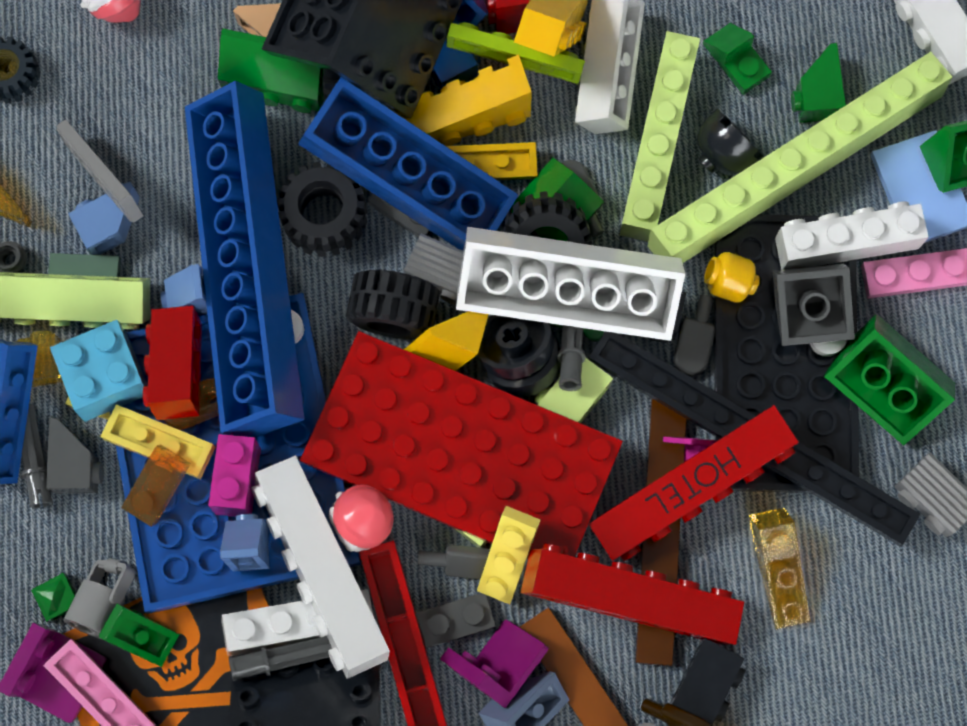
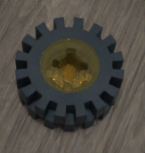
(21, 70)

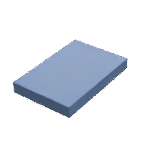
(908, 179)

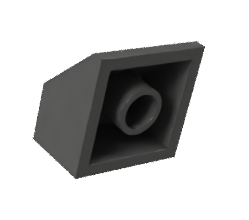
(814, 304)

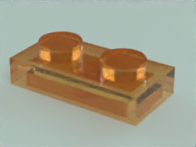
(155, 485)

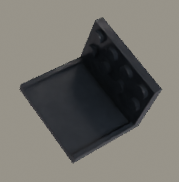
(370, 43)
(307, 697)

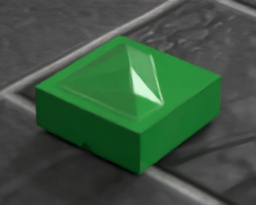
(54, 597)

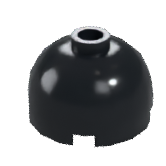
(725, 146)

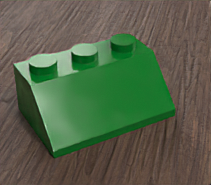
(276, 77)
(891, 380)

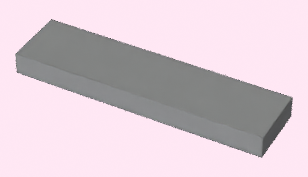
(99, 171)

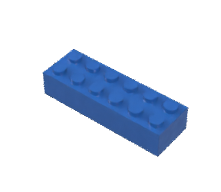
(405, 166)

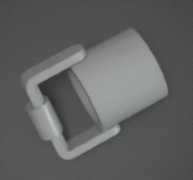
(96, 601)

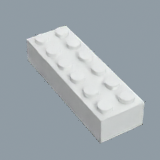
(570, 283)

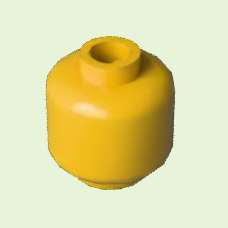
(731, 277)

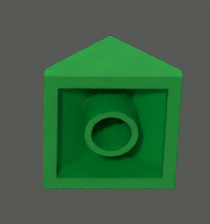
(947, 156)
(560, 179)

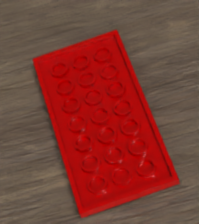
(458, 447)

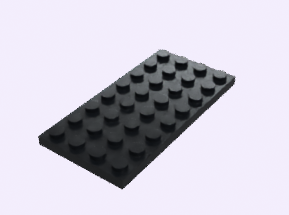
(761, 373)

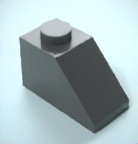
(70, 463)

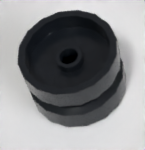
(519, 355)

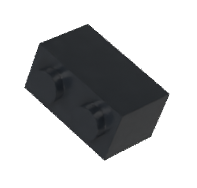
(708, 681)

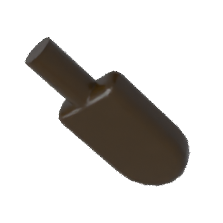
(671, 714)

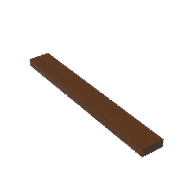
(654, 644)

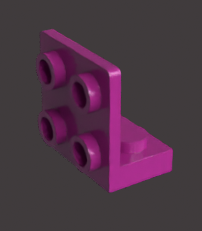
(501, 664)
(33, 682)

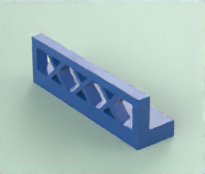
(16, 380)

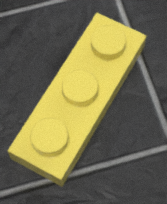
(143, 434)
(508, 554)

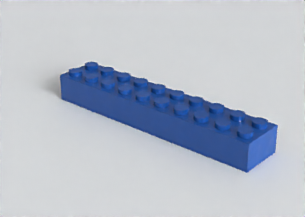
(243, 263)

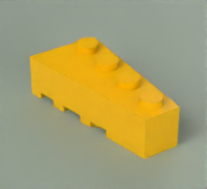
(551, 25)
(475, 106)

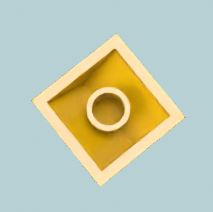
(451, 341)

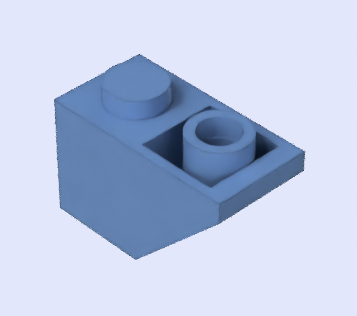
(102, 222)

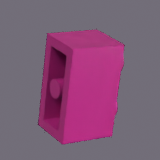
(234, 475)

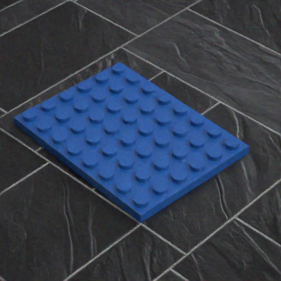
(181, 553)

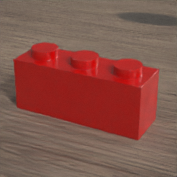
(173, 363)

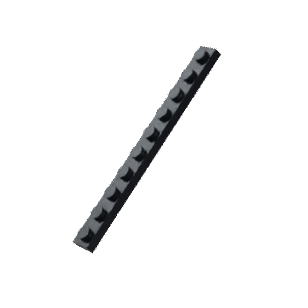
(722, 416)

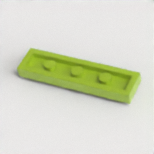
(500, 47)

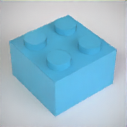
(99, 370)

